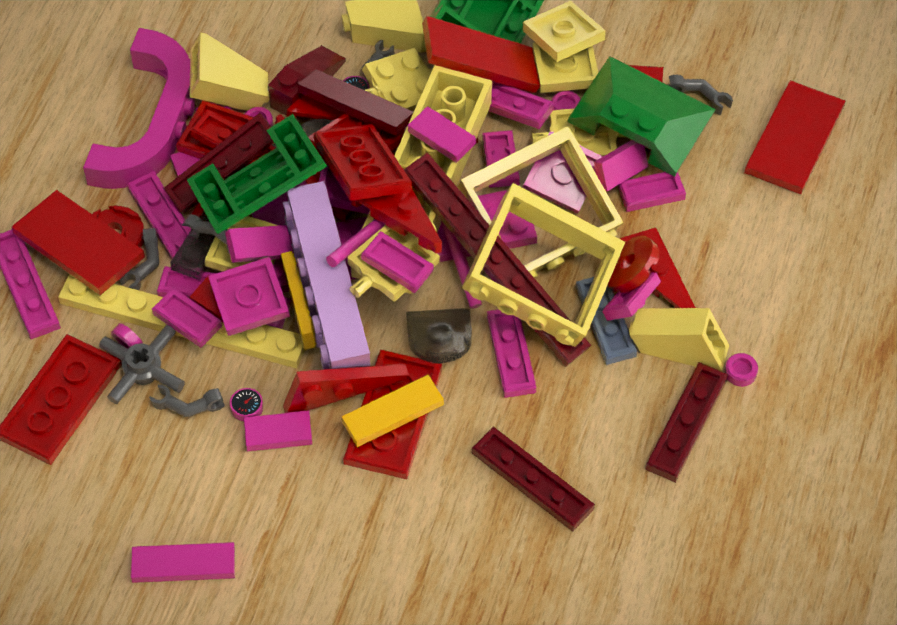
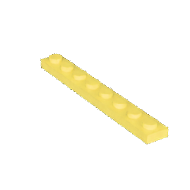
(136, 308)

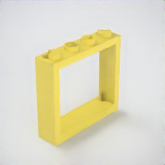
(580, 166)
(568, 228)

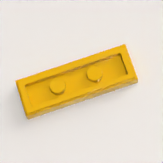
(298, 300)
(392, 410)

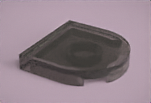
(439, 334)

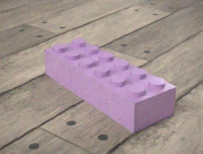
(327, 288)

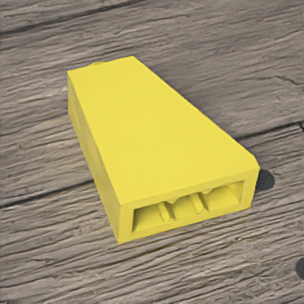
(386, 20)
(225, 76)
(680, 335)

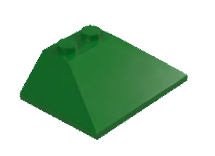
(491, 17)
(643, 112)
(259, 182)

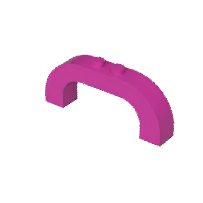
(117, 166)

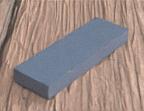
(610, 335)

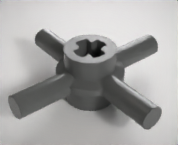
(141, 364)

